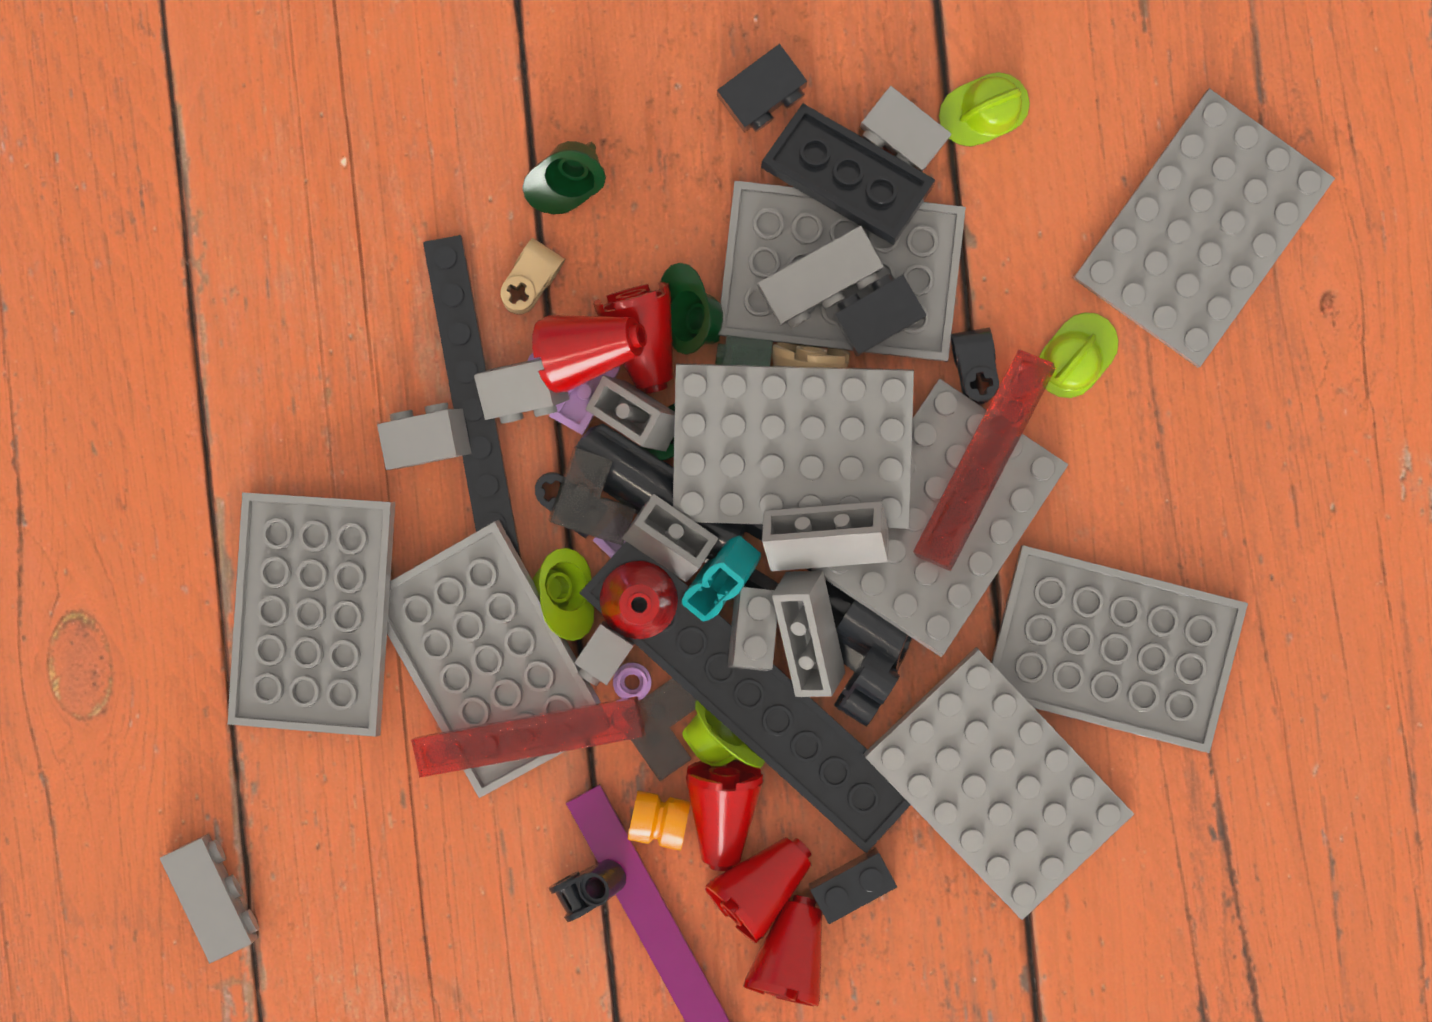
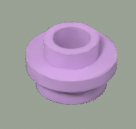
(632, 669)

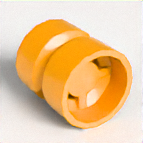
(659, 820)

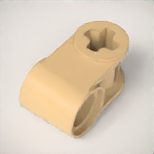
(534, 271)

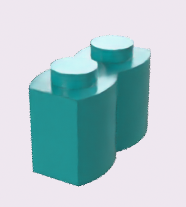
(721, 578)

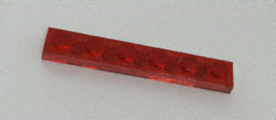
(984, 460)
(528, 737)

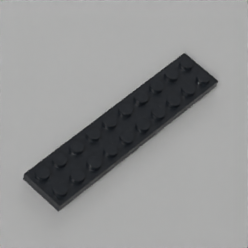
(763, 712)

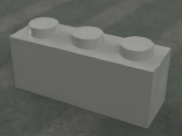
(821, 277)
(825, 536)
(808, 633)
(210, 897)

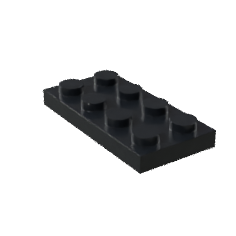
(848, 174)

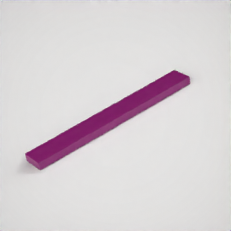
(647, 909)

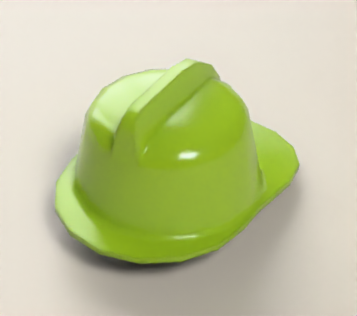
(984, 109)
(1080, 354)
(558, 585)
(715, 742)

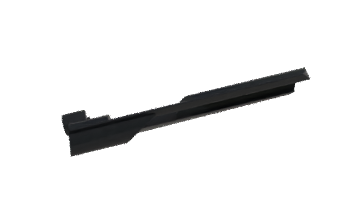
(866, 640)

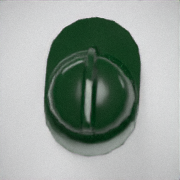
(564, 178)
(694, 313)

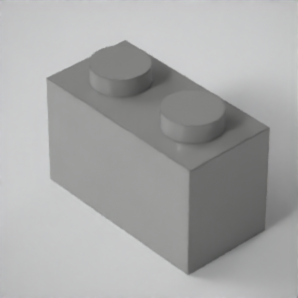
(904, 130)
(514, 390)
(633, 413)
(423, 438)
(670, 538)
(753, 630)
(603, 655)

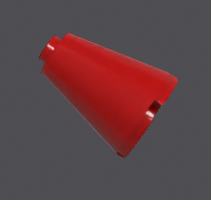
(653, 311)
(584, 347)
(633, 581)
(723, 809)
(760, 886)
(791, 955)

